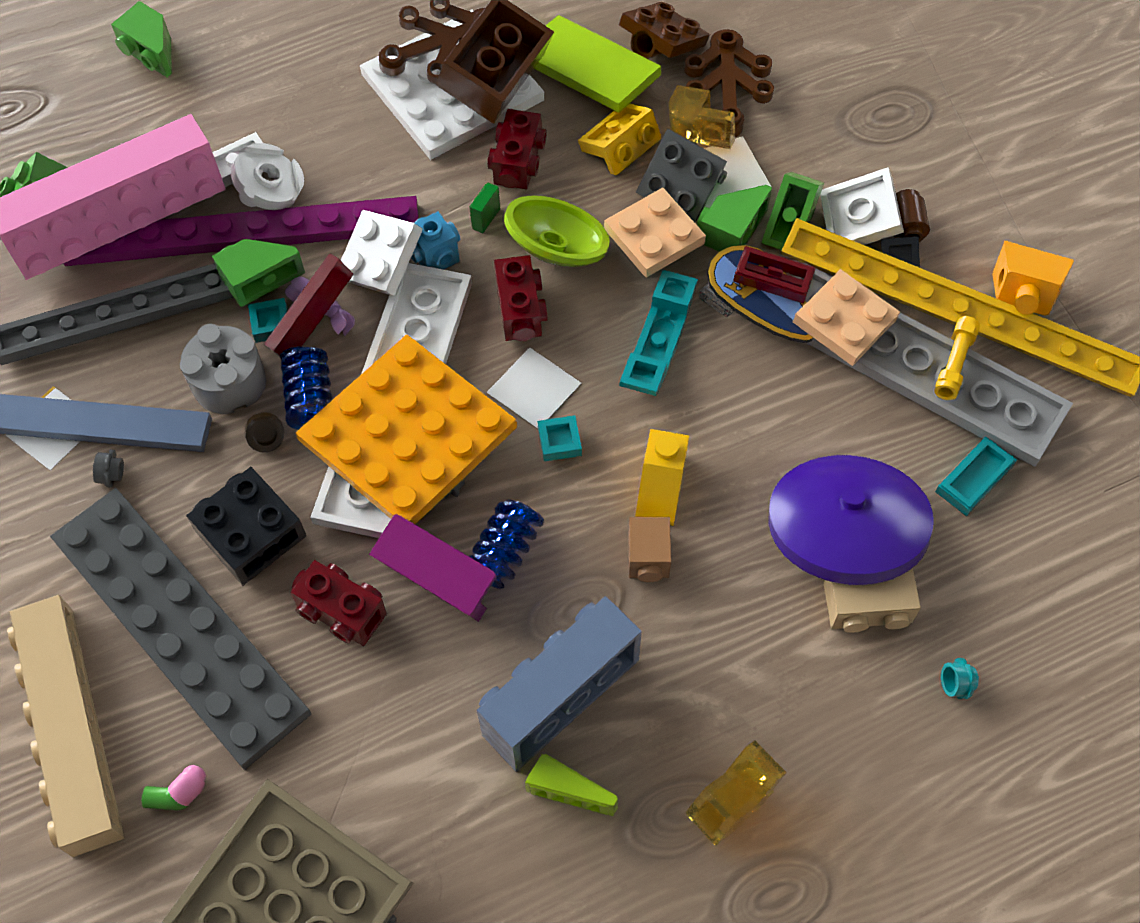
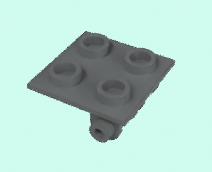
(684, 172)

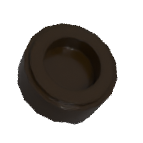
(264, 432)

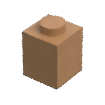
(649, 548)

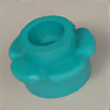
(959, 679)

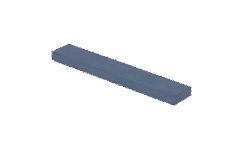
(104, 423)

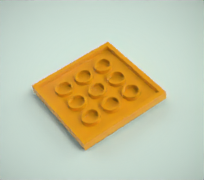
(406, 431)

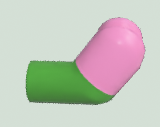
(179, 793)

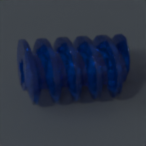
(304, 383)
(505, 537)

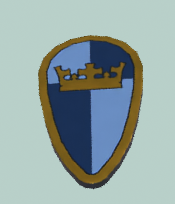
(760, 307)

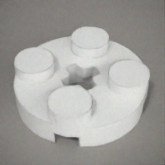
(258, 191)

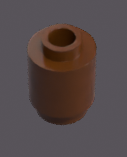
(913, 214)

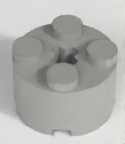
(223, 368)

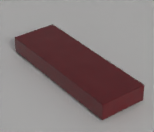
(310, 305)

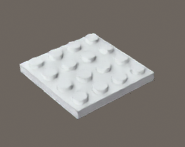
(430, 113)

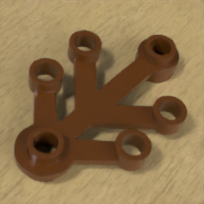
(442, 37)
(727, 46)

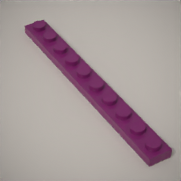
(218, 231)

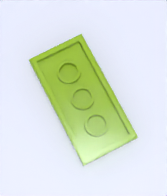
(596, 65)

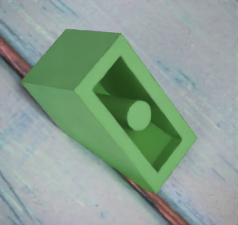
(795, 199)
(734, 217)
(257, 268)

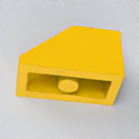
(662, 475)

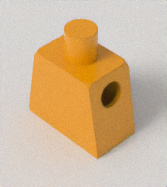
(1029, 278)

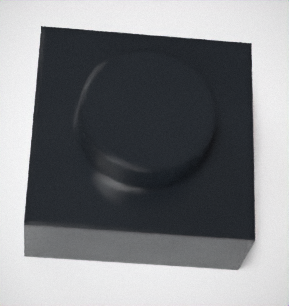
(903, 249)

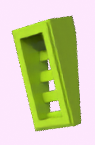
(562, 784)

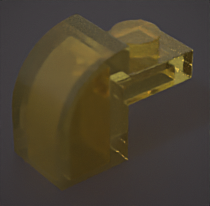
(697, 122)
(736, 793)

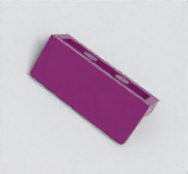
(434, 566)

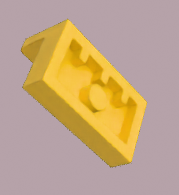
(622, 137)

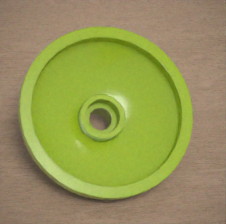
(556, 231)

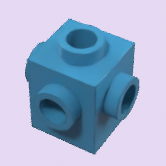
(437, 242)

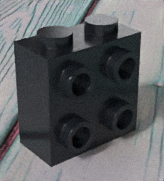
(246, 525)

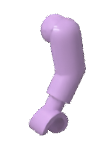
(340, 319)

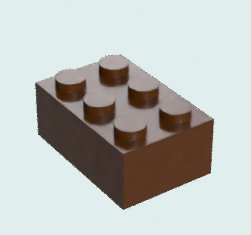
(494, 58)

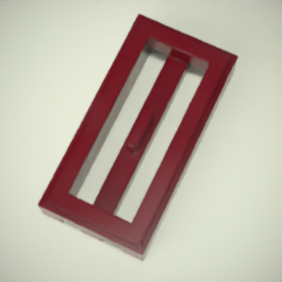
(772, 279)

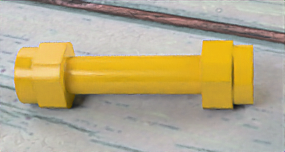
(950, 379)

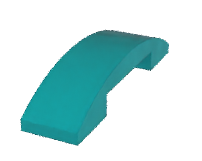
(660, 333)

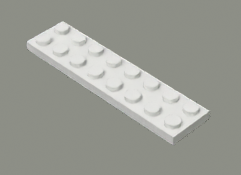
(429, 311)

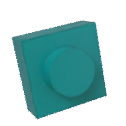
(265, 317)
(559, 438)

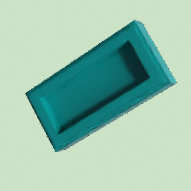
(976, 476)

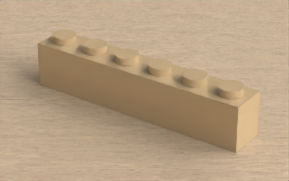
(65, 728)

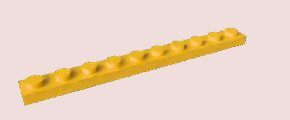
(951, 300)

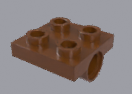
(665, 28)

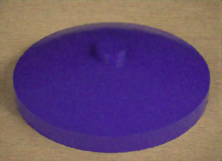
(850, 519)

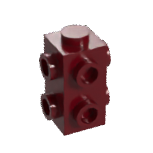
(517, 149)
(518, 298)
(338, 602)

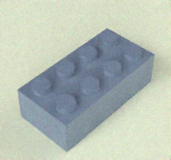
(559, 682)

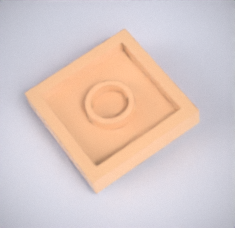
(654, 232)
(846, 317)

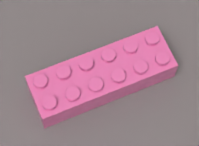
(108, 196)

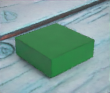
(485, 207)

